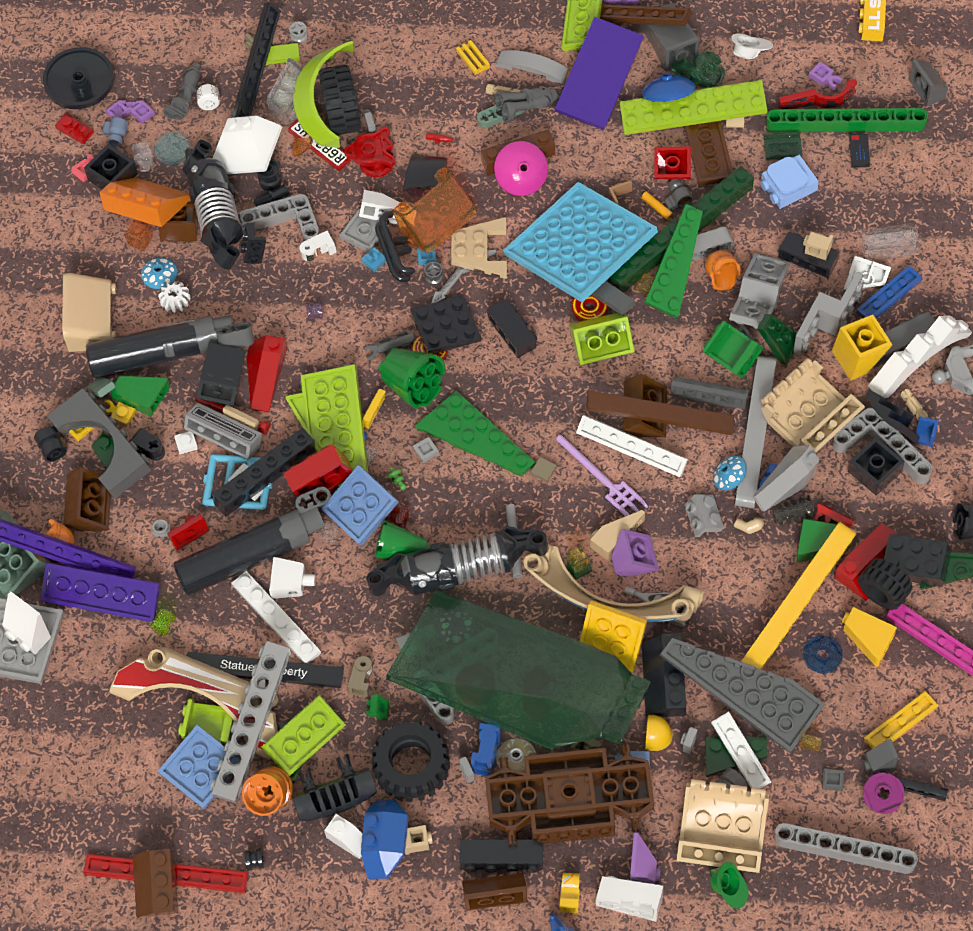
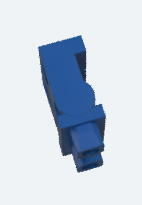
(484, 761)

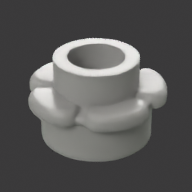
(160, 524)

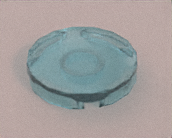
(171, 149)

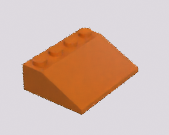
(143, 200)

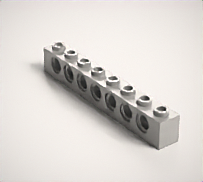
(232, 791)

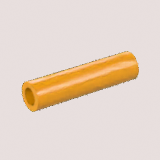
(658, 206)

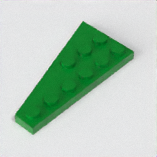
(472, 432)

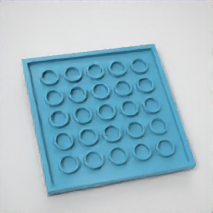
(580, 241)

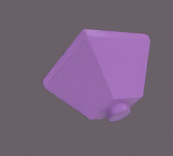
(634, 554)
(643, 863)

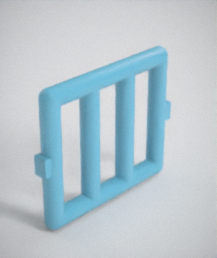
(231, 460)

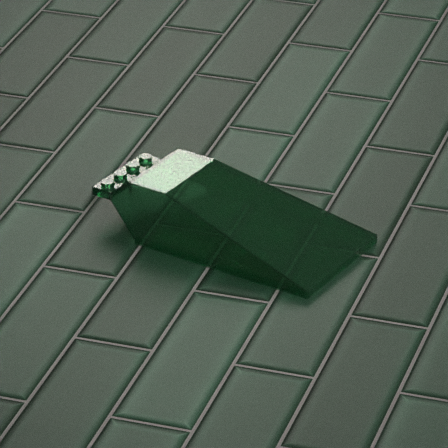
(517, 675)

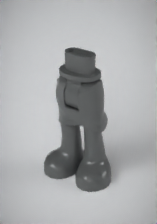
(534, 99)
(181, 104)

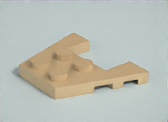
(470, 247)

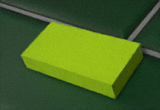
(281, 53)

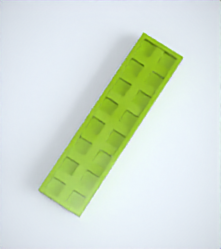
(699, 107)

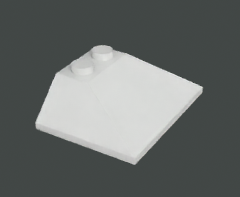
(247, 144)

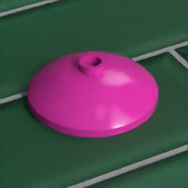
(508, 170)

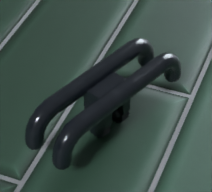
(391, 252)

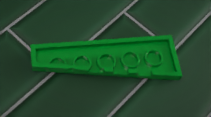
(672, 274)

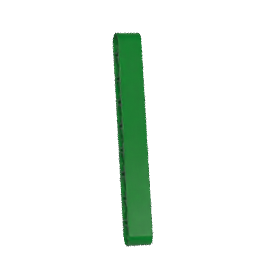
(834, 120)

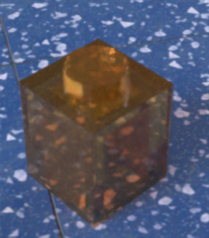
(138, 235)

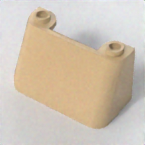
(86, 310)

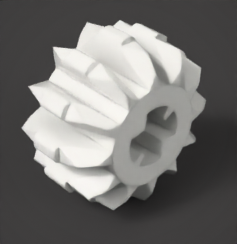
(174, 297)

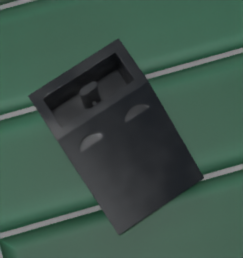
(221, 374)

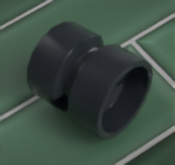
(271, 177)
(50, 443)

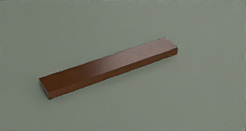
(645, 15)

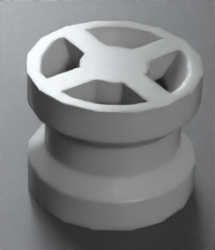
(300, 28)

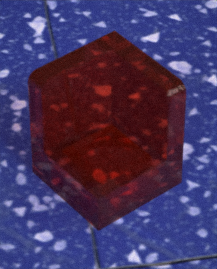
(398, 516)

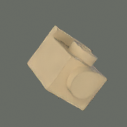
(818, 245)
(417, 833)

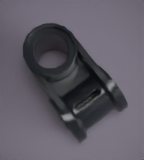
(148, 444)

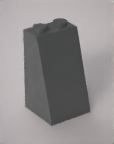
(672, 42)

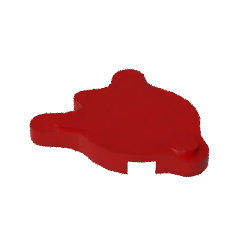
(371, 149)

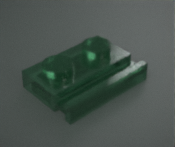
(782, 145)

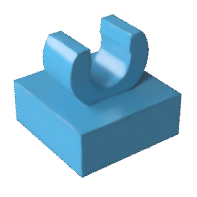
(373, 259)

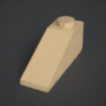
(606, 537)

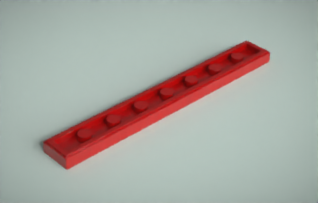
(185, 874)

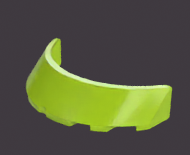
(304, 97)

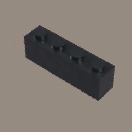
(498, 855)

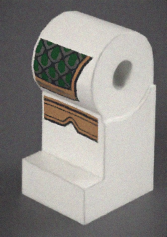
(316, 246)

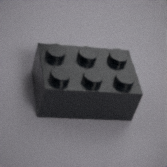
(919, 558)

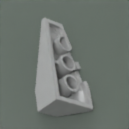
(788, 477)

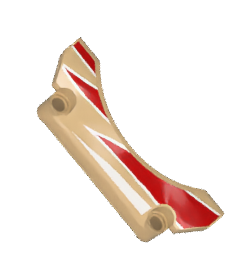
(187, 673)

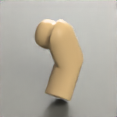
(751, 526)

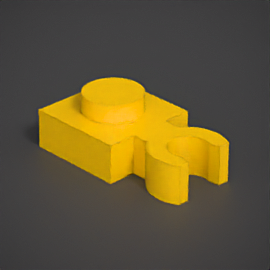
(121, 413)

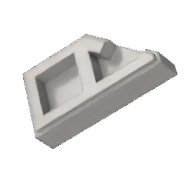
(369, 121)

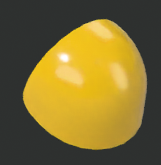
(658, 733)

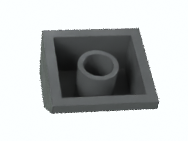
(927, 82)

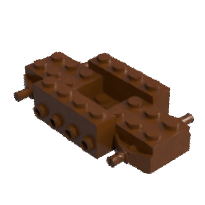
(599, 789)

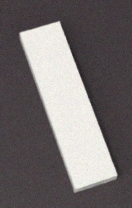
(740, 751)

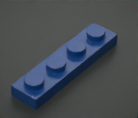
(890, 293)

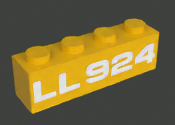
(873, 19)

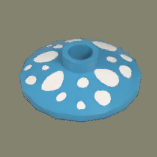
(158, 279)
(729, 473)

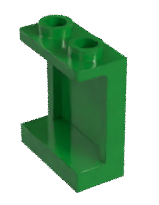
(732, 349)

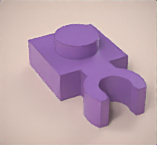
(823, 74)

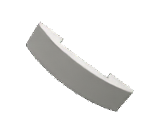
(532, 63)

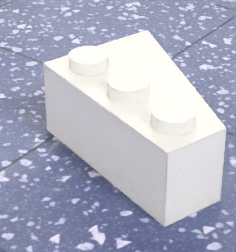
(630, 897)

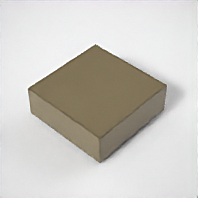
(543, 470)

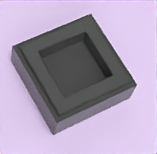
(833, 779)

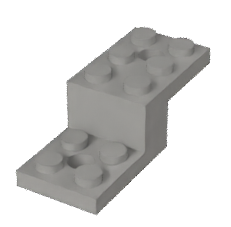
(759, 290)
(828, 314)

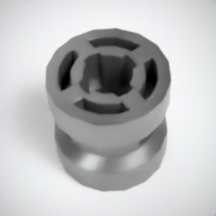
(433, 273)

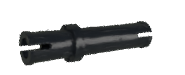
(924, 789)

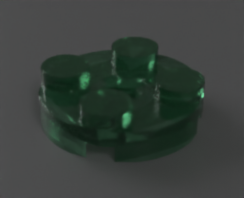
(700, 70)

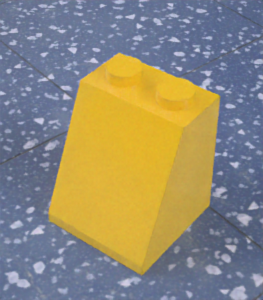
(860, 346)

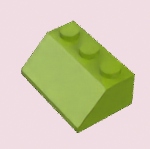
(601, 338)

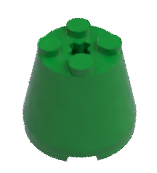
(413, 375)

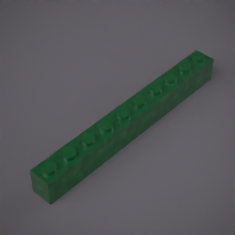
(711, 204)

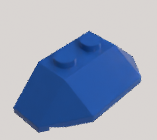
(383, 838)

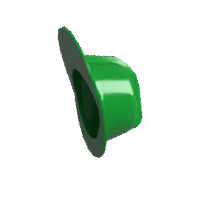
(730, 884)

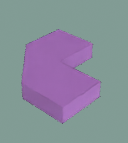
(138, 109)

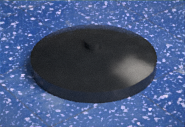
(78, 78)

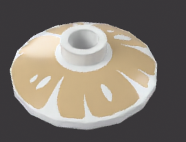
(512, 746)

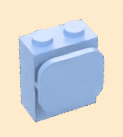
(788, 181)

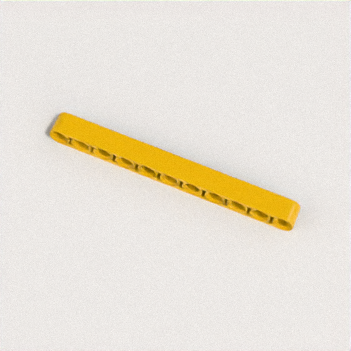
(799, 596)

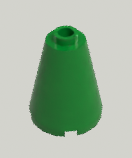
(397, 540)

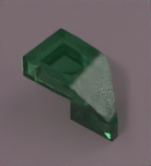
(684, 69)

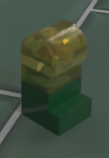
(578, 563)

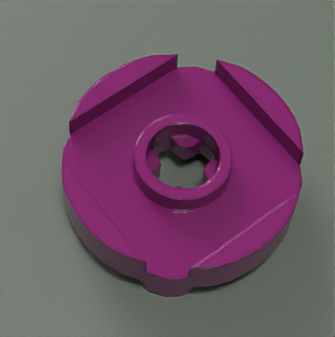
(889, 783)

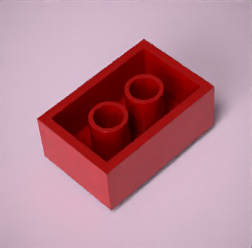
(323, 469)

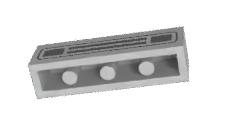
(223, 431)

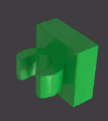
(378, 707)

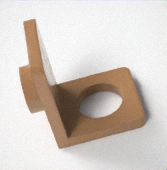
(619, 189)

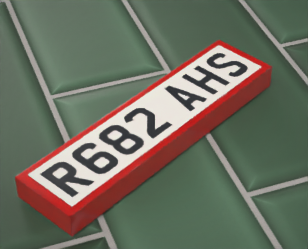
(331, 155)

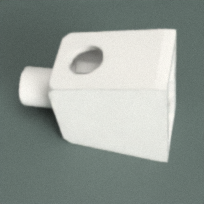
(289, 578)

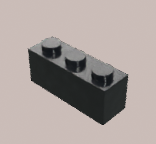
(794, 252)
(512, 328)

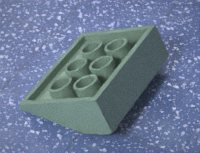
(18, 566)

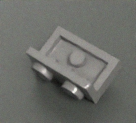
(703, 514)

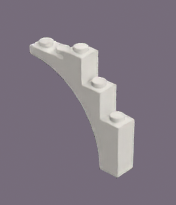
(923, 346)

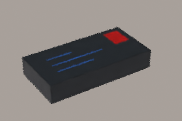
(859, 150)

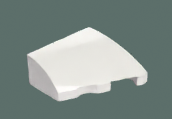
(873, 273)

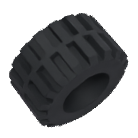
(885, 584)

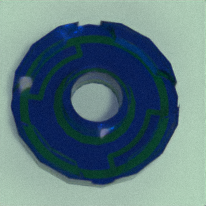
(818, 664)

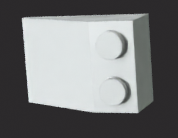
(24, 625)

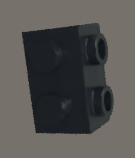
(251, 246)

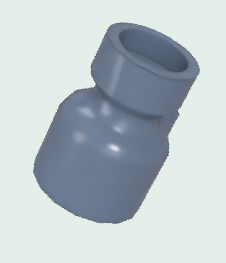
(116, 130)

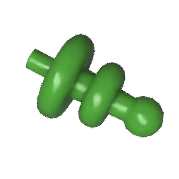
(397, 479)

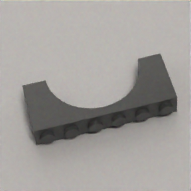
(126, 464)

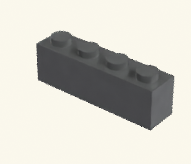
(904, 333)

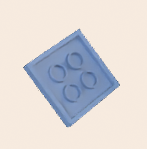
(360, 505)
(195, 766)

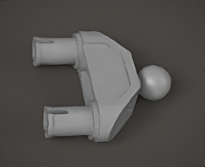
(956, 370)

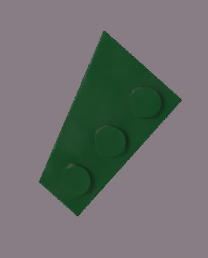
(719, 758)

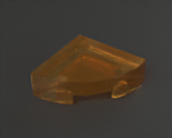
(301, 145)

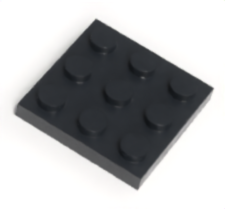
(445, 325)

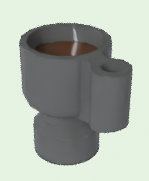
(680, 196)

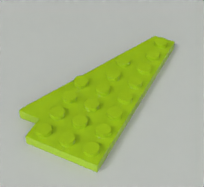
(332, 412)

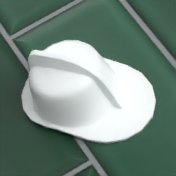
(748, 46)

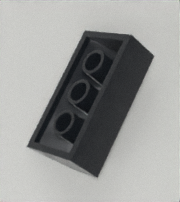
(667, 688)

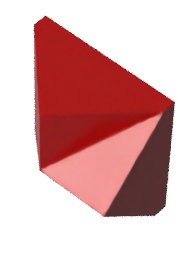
(672, 162)

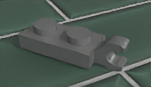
(385, 345)

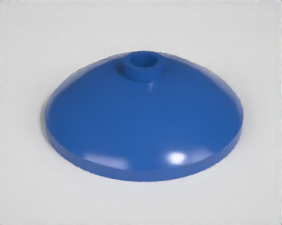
(668, 88)

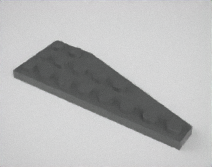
(765, 700)

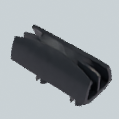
(333, 796)

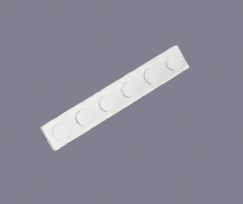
(632, 445)
(276, 618)

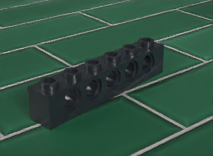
(263, 472)

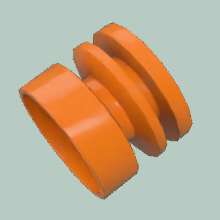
(257, 792)

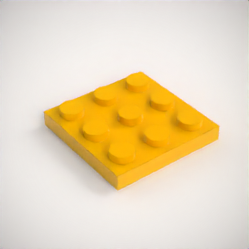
(614, 632)

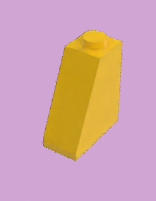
(869, 634)

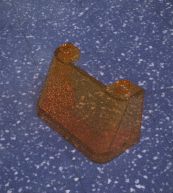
(436, 213)

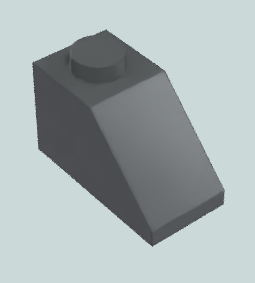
(881, 759)

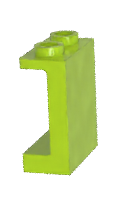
(210, 718)

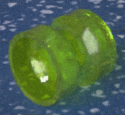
(162, 621)

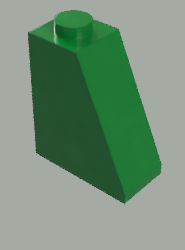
(140, 392)
(812, 538)

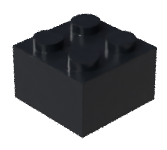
(109, 167)
(876, 466)

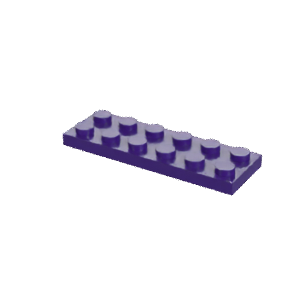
(100, 592)

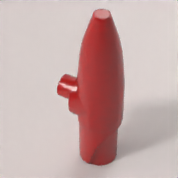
(438, 138)

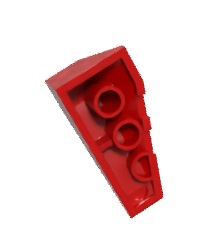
(264, 368)
(857, 561)

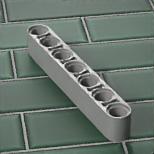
(856, 846)

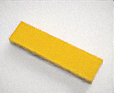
(902, 720)

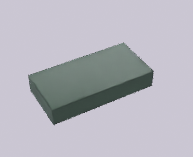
(100, 386)

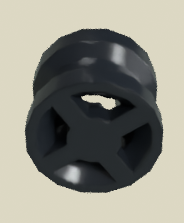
(254, 859)

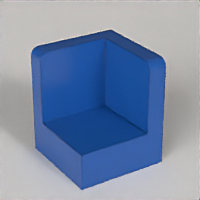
(926, 431)

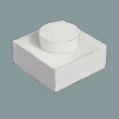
(185, 442)

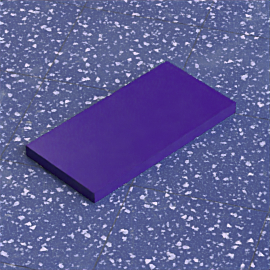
(599, 73)

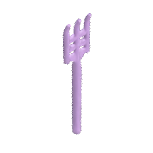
(614, 488)

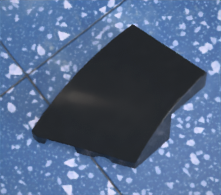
(422, 172)
(892, 415)

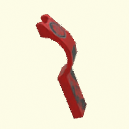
(812, 97)

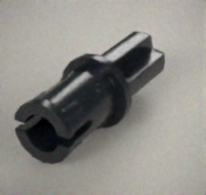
(271, 196)

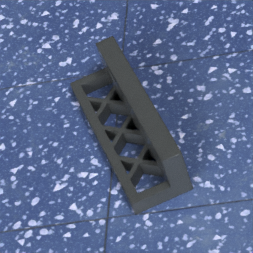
(709, 393)

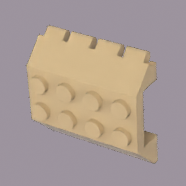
(808, 407)
(723, 825)

